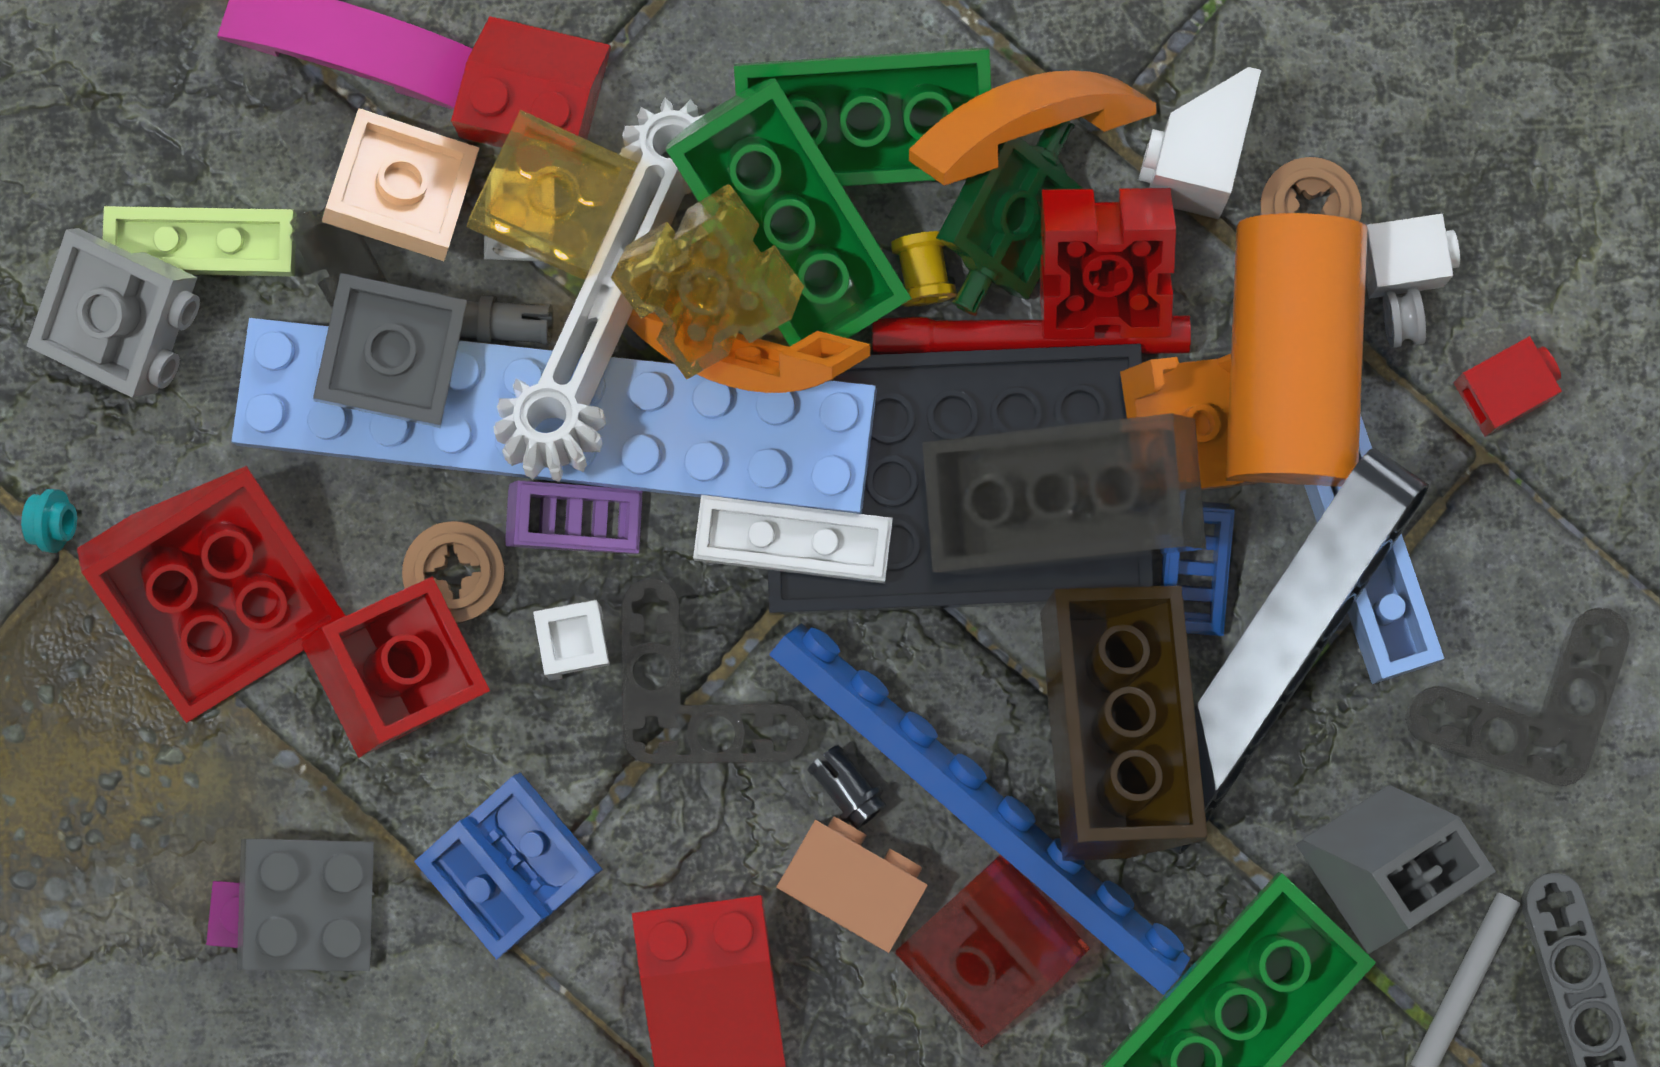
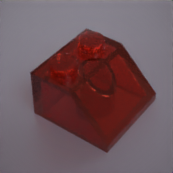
(992, 950)

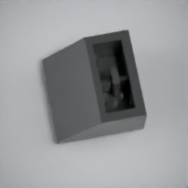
(1393, 863)

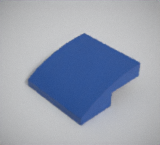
(508, 865)

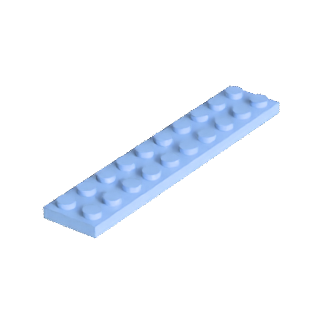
(656, 437)

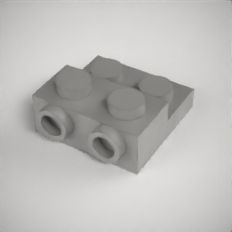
(114, 314)

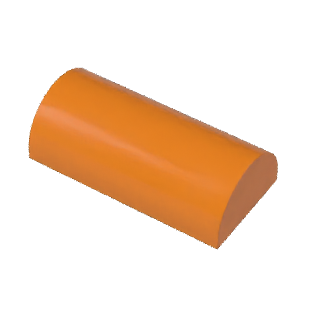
(1296, 349)

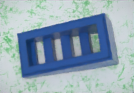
(1206, 623)

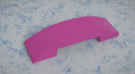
(351, 42)

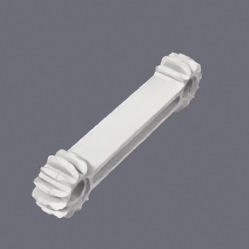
(597, 302)

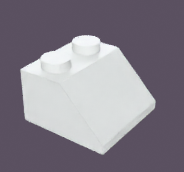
(1202, 146)

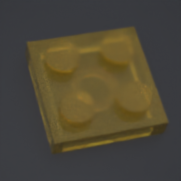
(552, 195)

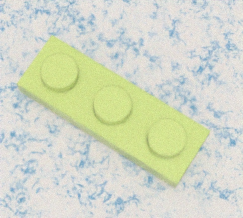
(207, 238)

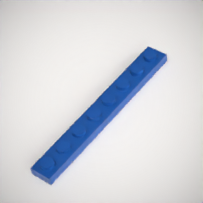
(998, 820)

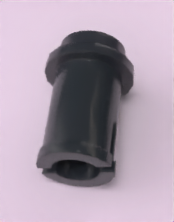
(848, 790)

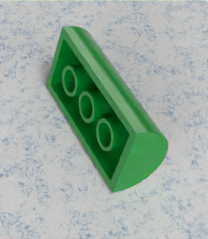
(874, 106)
(799, 205)
(1252, 989)

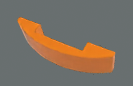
(969, 136)
(769, 365)

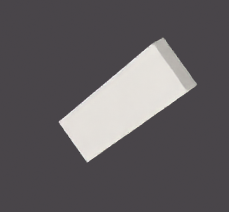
(792, 539)

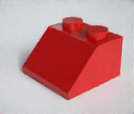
(532, 72)
(394, 666)

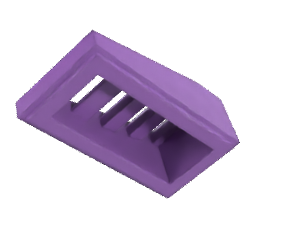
(519, 508)

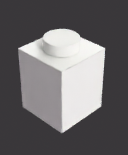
(1410, 255)

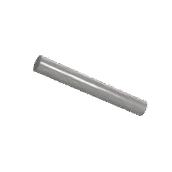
(1466, 982)

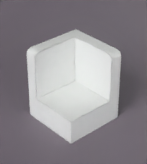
(571, 638)

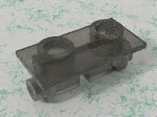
(334, 250)

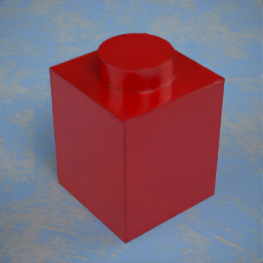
(1509, 385)

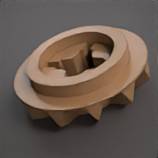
(1312, 179)
(473, 549)

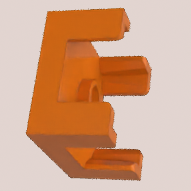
(1189, 390)

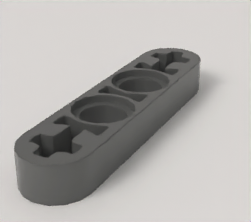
(1591, 992)

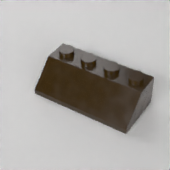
(1122, 721)

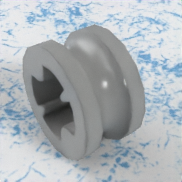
(1404, 317)

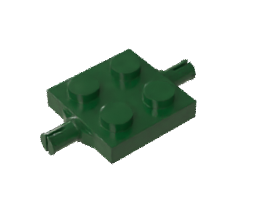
(999, 218)

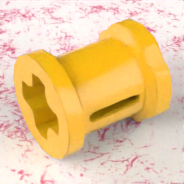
(923, 268)

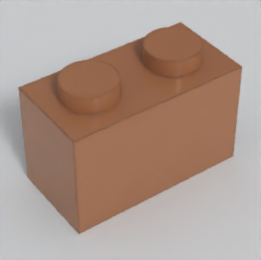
(853, 884)

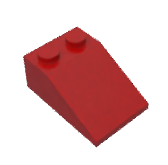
(709, 985)

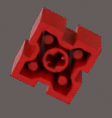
(1107, 263)

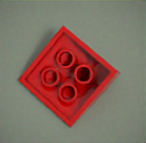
(209, 589)

